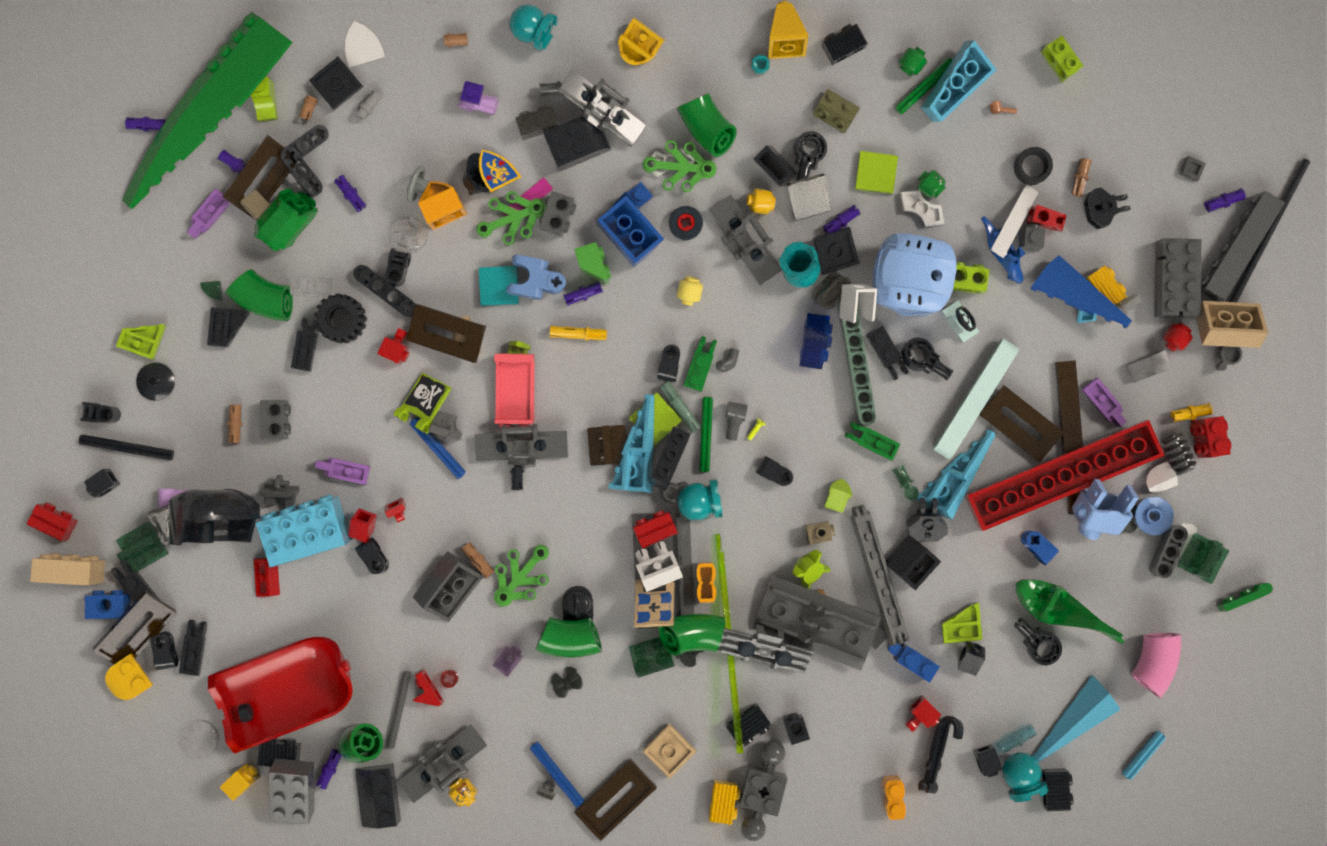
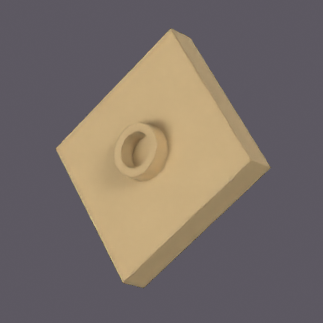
(669, 750)

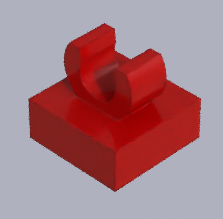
(396, 509)

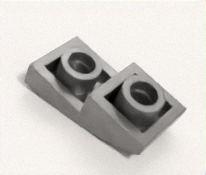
(1149, 366)

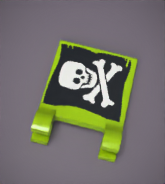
(424, 401)

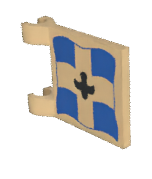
(654, 607)

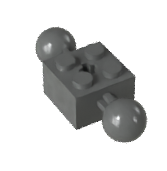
(769, 802)

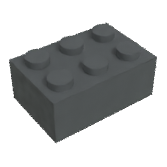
(291, 791)

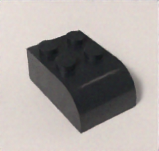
(575, 142)

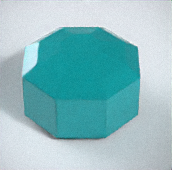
(760, 64)

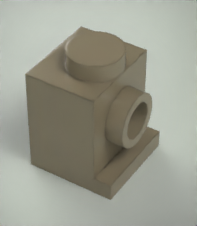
(812, 532)

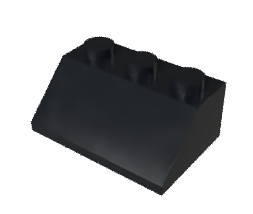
(378, 796)

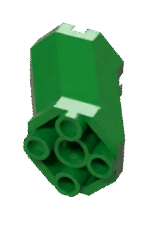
(285, 219)

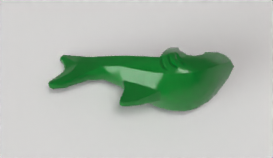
(1055, 606)

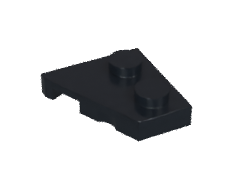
(225, 325)

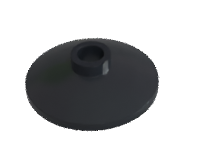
(164, 381)

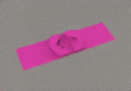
(539, 190)

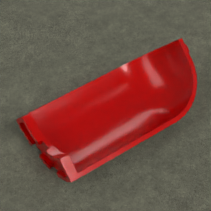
(285, 689)

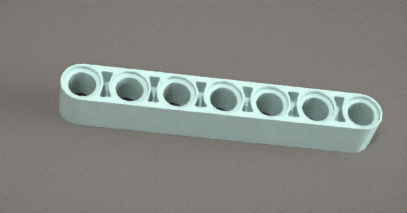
(976, 398)

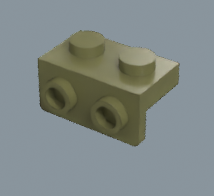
(836, 111)

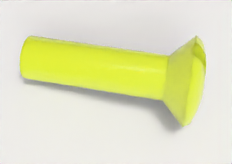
(758, 425)

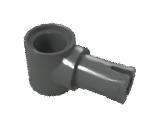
(735, 415)

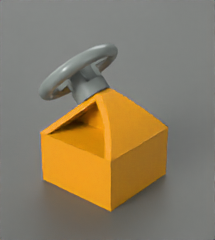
(438, 201)

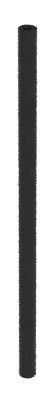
(1258, 253)

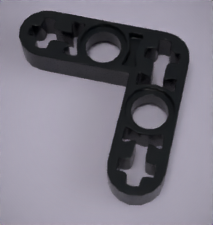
(298, 154)

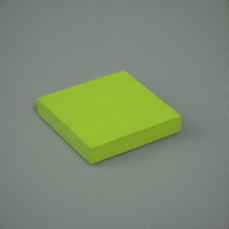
(876, 172)
(664, 418)

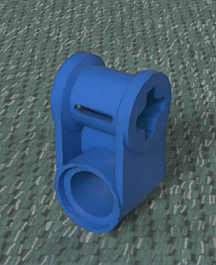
(1041, 548)

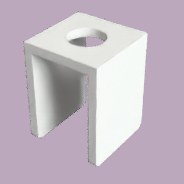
(849, 302)

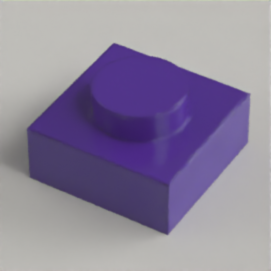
(472, 93)

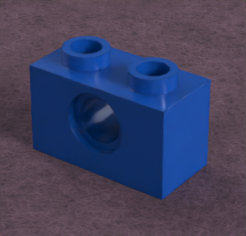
(96, 608)

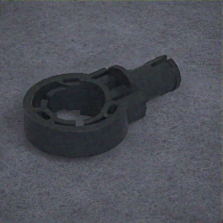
(802, 156)
(931, 359)
(1035, 639)

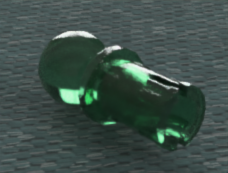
(910, 492)

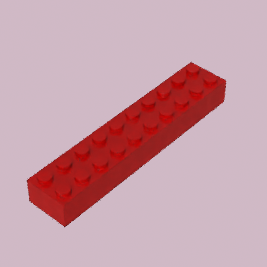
(1064, 475)

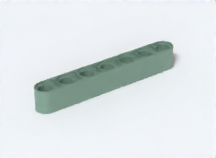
(862, 369)

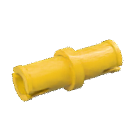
(1191, 412)

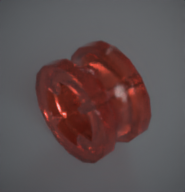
(450, 673)

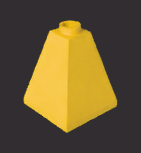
(788, 34)

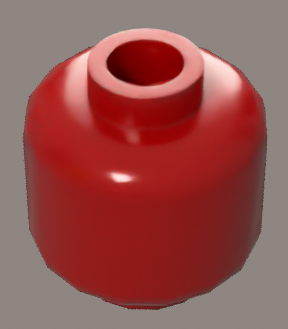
(1177, 337)

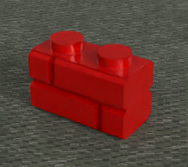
(52, 522)
(654, 529)

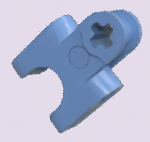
(538, 281)

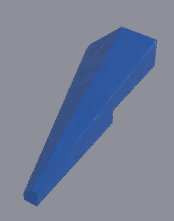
(1066, 283)

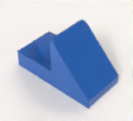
(638, 195)

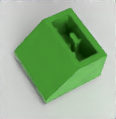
(591, 262)

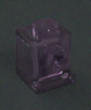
(503, 665)

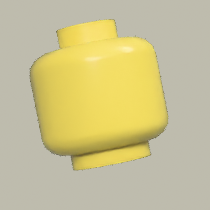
(689, 290)

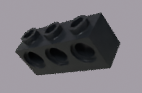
(669, 458)

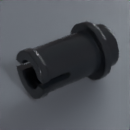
(517, 477)

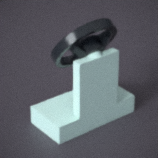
(960, 321)

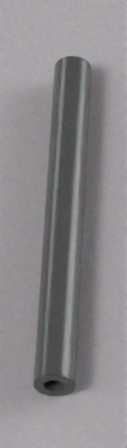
(399, 709)

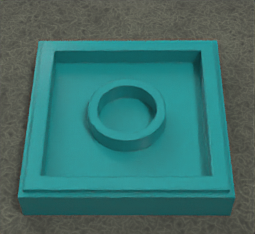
(494, 283)

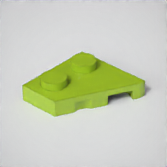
(142, 340)
(963, 626)

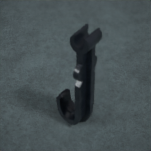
(937, 749)

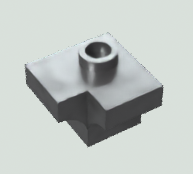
(445, 426)

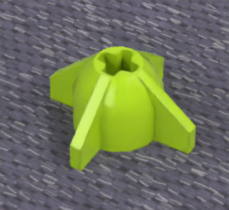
(810, 568)

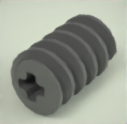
(1179, 453)

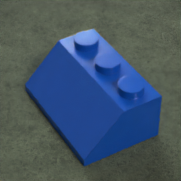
(629, 231)

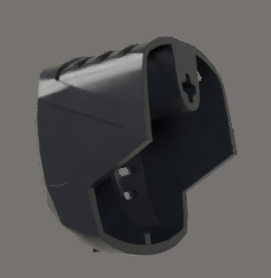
(210, 505)

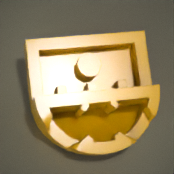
(639, 43)
(127, 678)

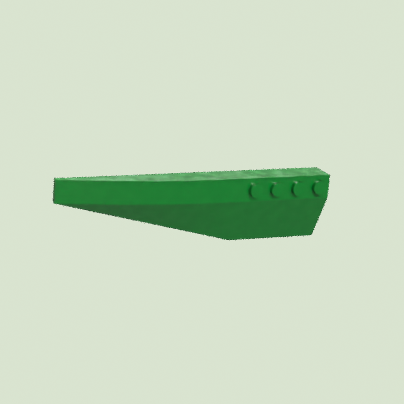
(219, 88)

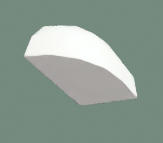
(1161, 478)

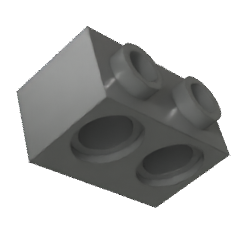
(552, 213)
(268, 419)

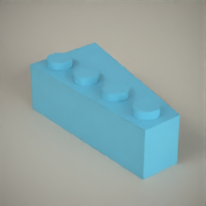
(959, 81)

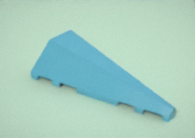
(637, 459)
(956, 478)
(1086, 711)

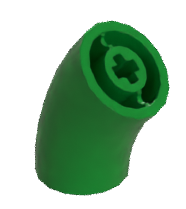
(708, 125)
(261, 296)
(692, 633)
(569, 638)
(360, 743)

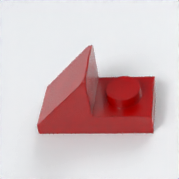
(430, 695)

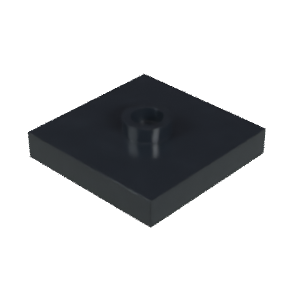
(336, 83)
(836, 250)

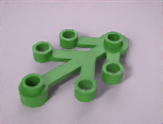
(682, 166)
(514, 217)
(519, 578)

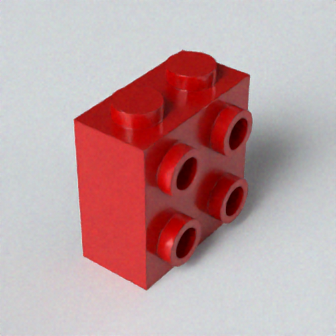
(1210, 437)

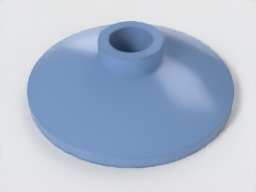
(1163, 515)

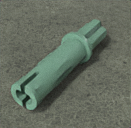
(680, 406)

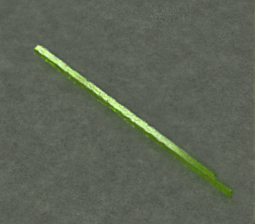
(730, 659)

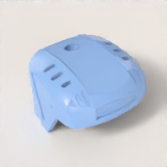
(914, 273)

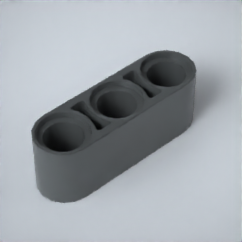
(1160, 557)

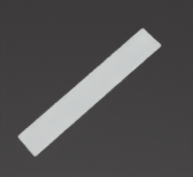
(1014, 221)

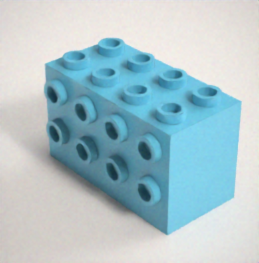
(303, 530)

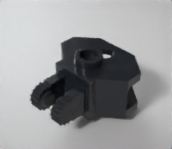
(1102, 207)
(927, 523)

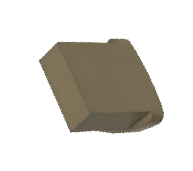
(255, 204)

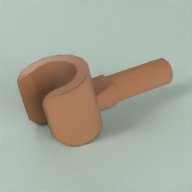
(996, 108)

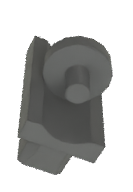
(279, 488)

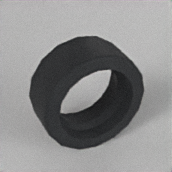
(1046, 158)

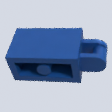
(914, 661)

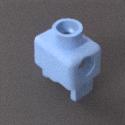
(1103, 511)

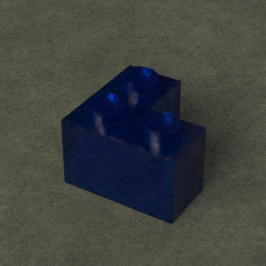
(816, 341)

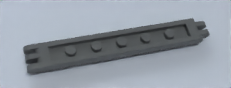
(879, 575)

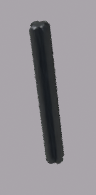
(126, 447)

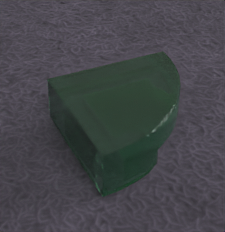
(212, 289)

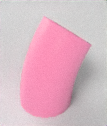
(1158, 662)

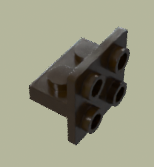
(606, 444)

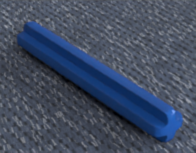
(439, 451)
(556, 774)

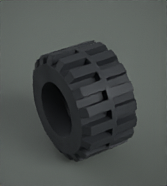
(325, 313)

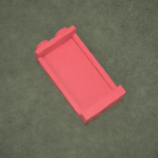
(515, 389)

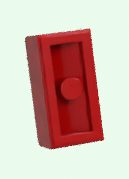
(266, 578)

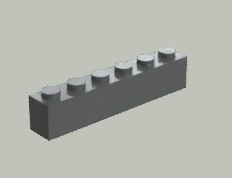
(1241, 246)

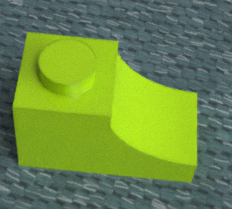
(265, 101)

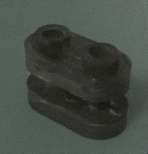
(829, 291)

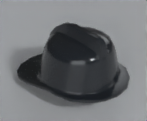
(472, 178)
(577, 604)

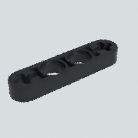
(384, 292)

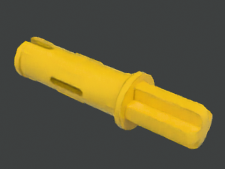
(577, 333)

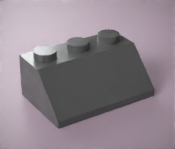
(447, 587)

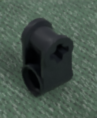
(397, 263)
(669, 367)
(97, 413)
(771, 470)
(371, 554)
(164, 654)

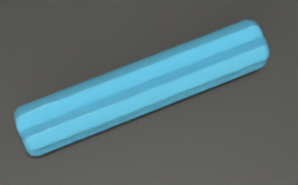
(1144, 755)

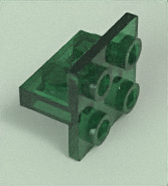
(141, 547)
(1203, 558)
(650, 657)

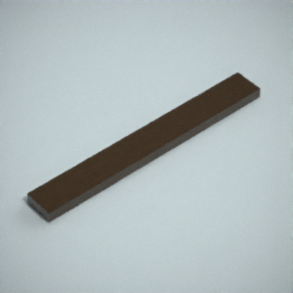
(1069, 412)

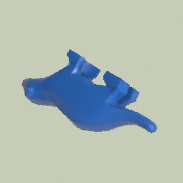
(1011, 261)

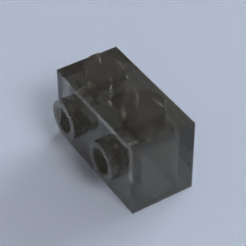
(536, 122)

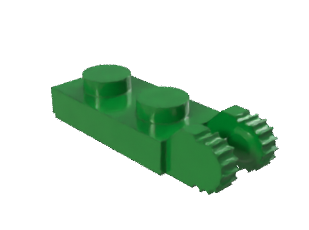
(700, 366)
(874, 442)
(1246, 596)

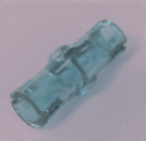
(1017, 739)

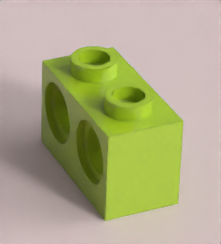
(1062, 58)
(967, 283)

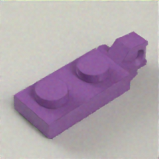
(208, 213)
(1104, 402)
(344, 470)

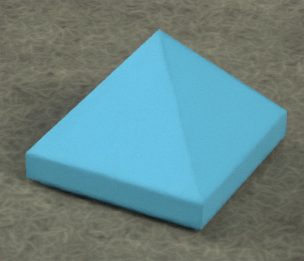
(1085, 317)

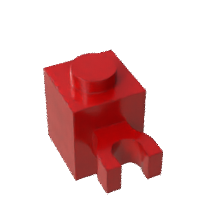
(394, 349)
(923, 713)

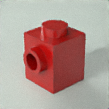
(362, 525)

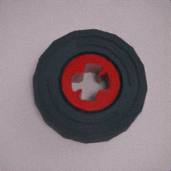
(684, 213)

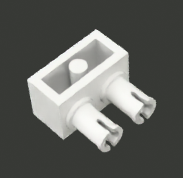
(658, 570)

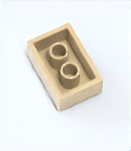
(1232, 324)
(67, 569)

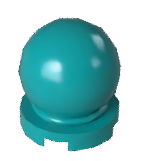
(531, 25)
(800, 265)
(699, 501)
(1023, 775)

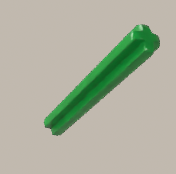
(923, 87)
(706, 428)

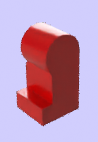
(1046, 218)

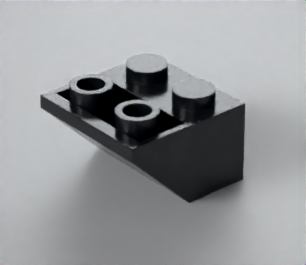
(912, 562)

